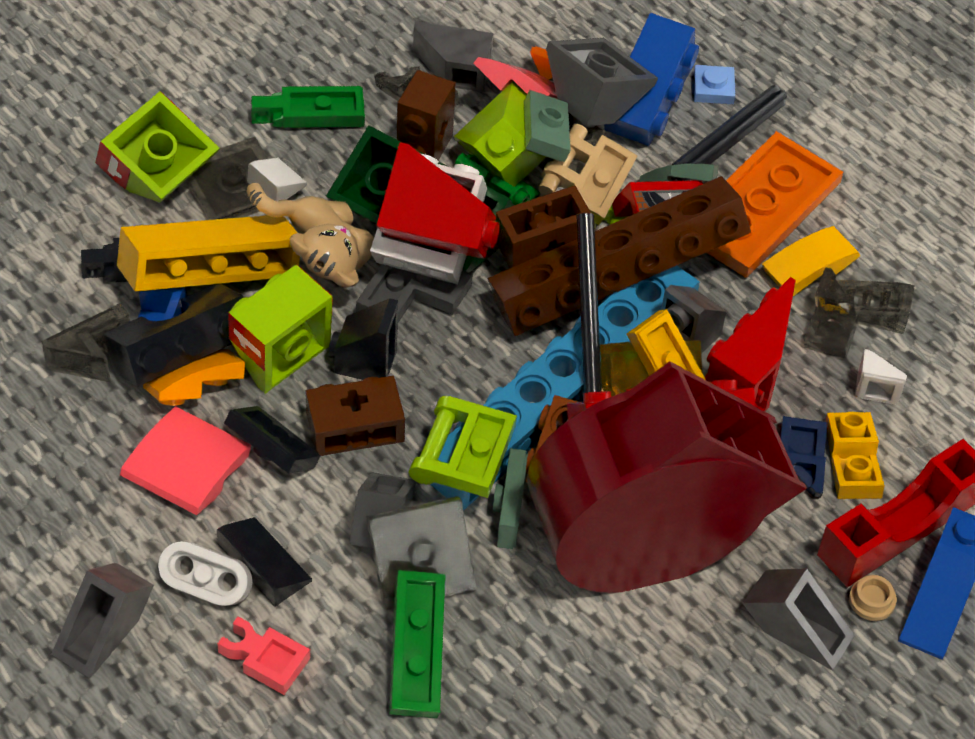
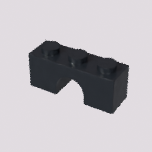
(154, 348)

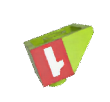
(154, 150)
(281, 326)

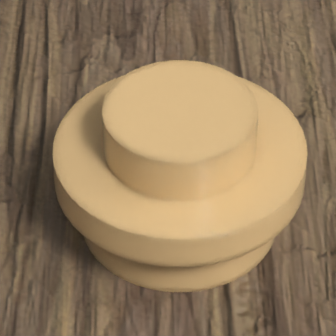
(873, 598)

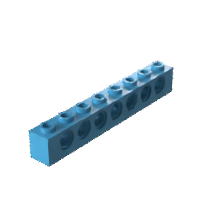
(563, 357)

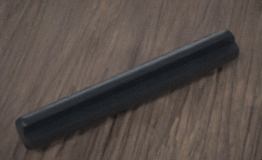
(734, 128)

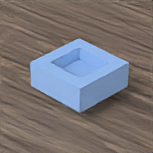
(714, 84)

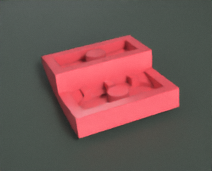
(503, 74)
(185, 460)

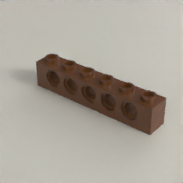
(624, 254)

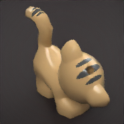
(324, 235)

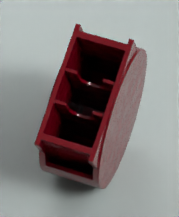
(657, 482)

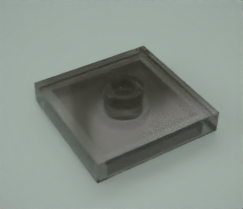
(222, 181)
(422, 539)

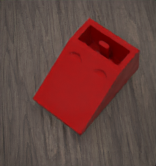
(756, 346)

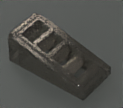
(886, 293)

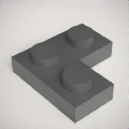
(407, 286)

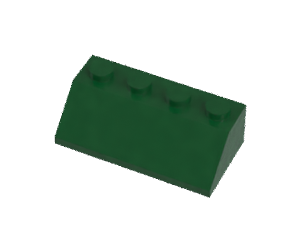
(366, 178)

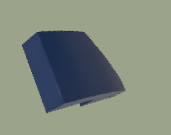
(805, 446)

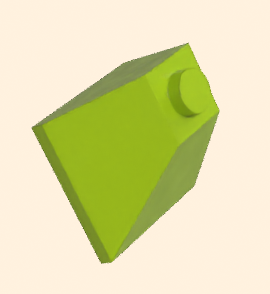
(499, 137)

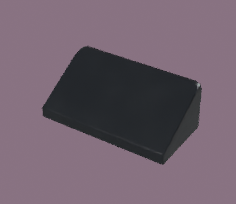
(270, 564)

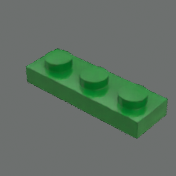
(417, 644)

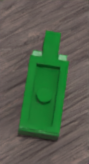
(311, 107)

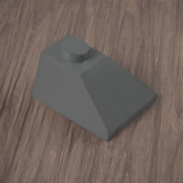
(596, 79)

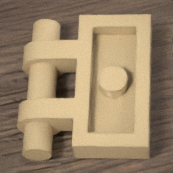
(600, 177)

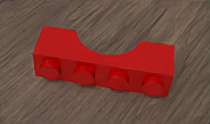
(871, 537)

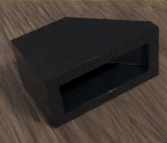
(367, 342)

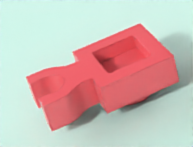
(268, 658)

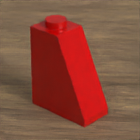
(434, 209)

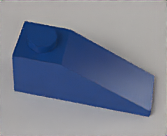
(943, 588)

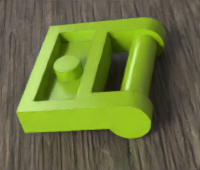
(477, 452)

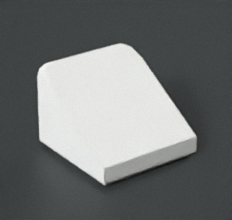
(275, 178)
(879, 379)

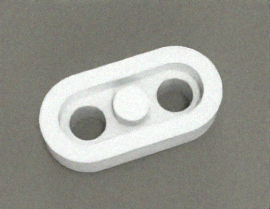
(207, 573)

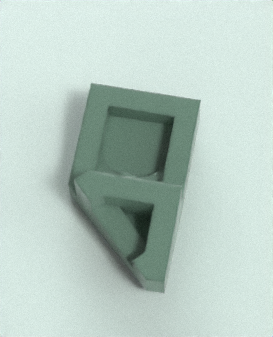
(691, 171)

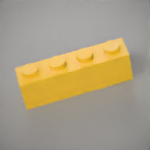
(205, 252)

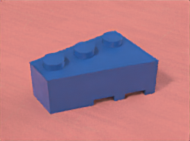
(668, 53)

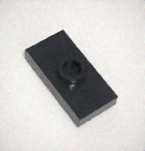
(272, 439)

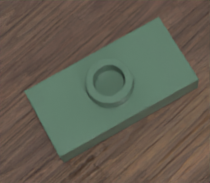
(547, 126)
(509, 499)

